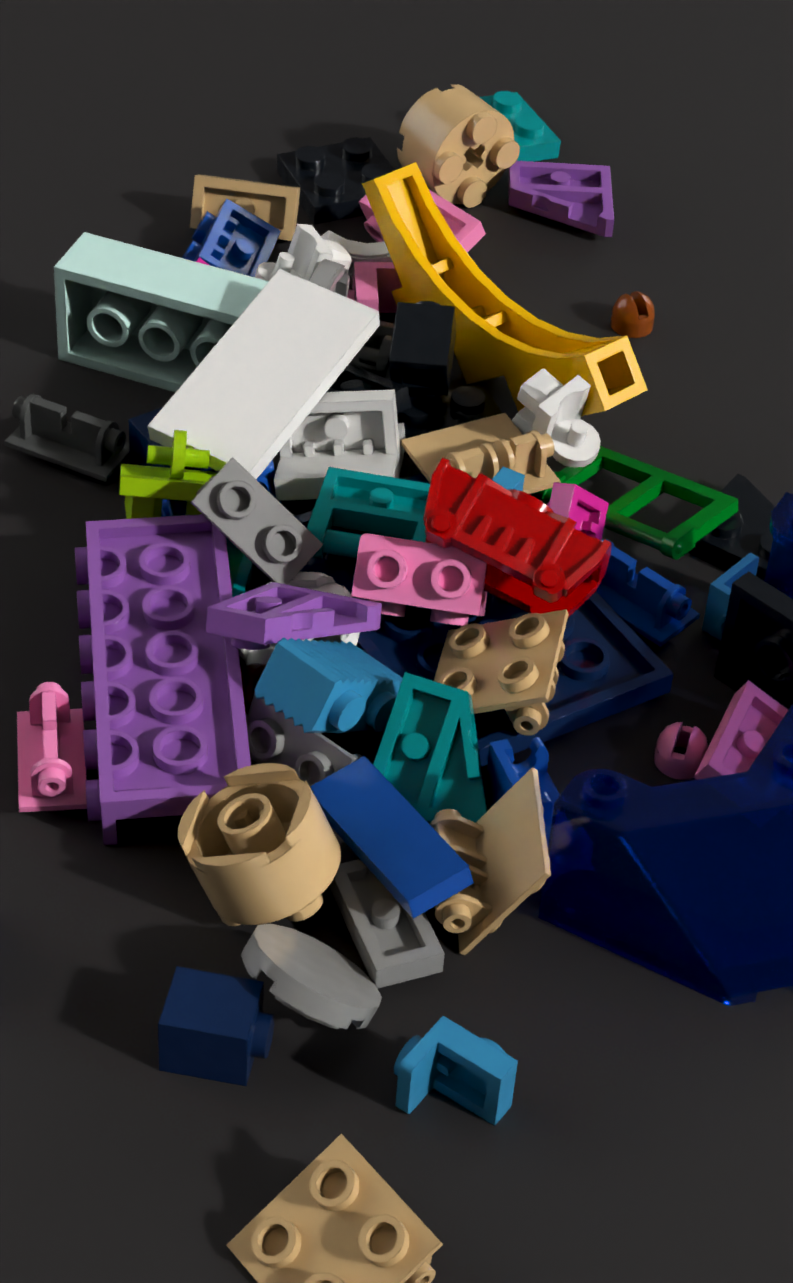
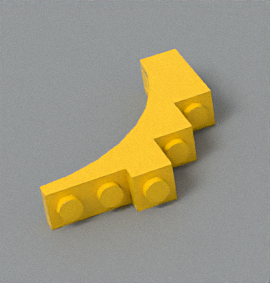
(491, 329)

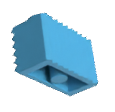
(328, 686)

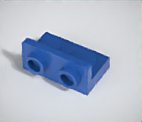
(233, 240)

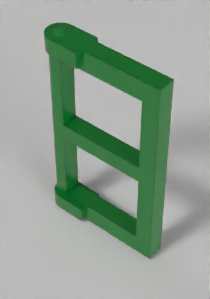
(653, 483)

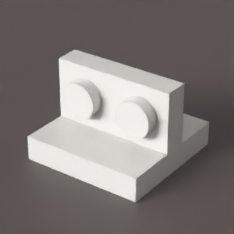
(341, 432)

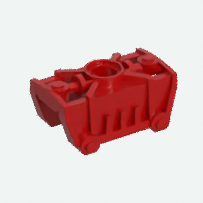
(530, 551)

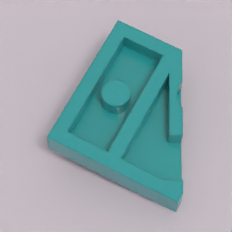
(433, 749)

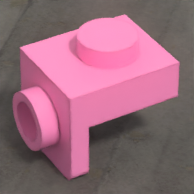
(374, 285)

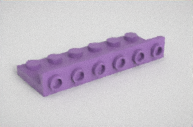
(161, 685)

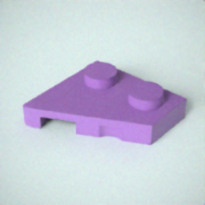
(565, 193)
(288, 611)

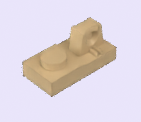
(267, 201)

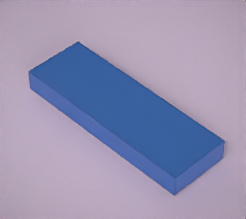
(391, 837)

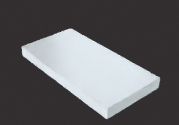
(266, 373)

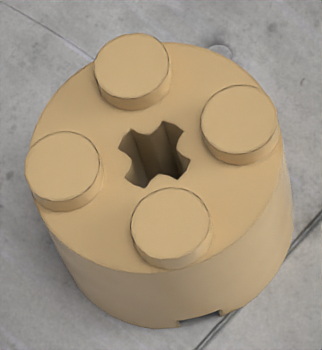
(457, 144)
(261, 846)

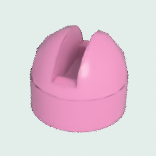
(676, 764)

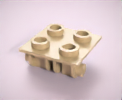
(485, 448)
(507, 666)
(505, 860)
(337, 1228)

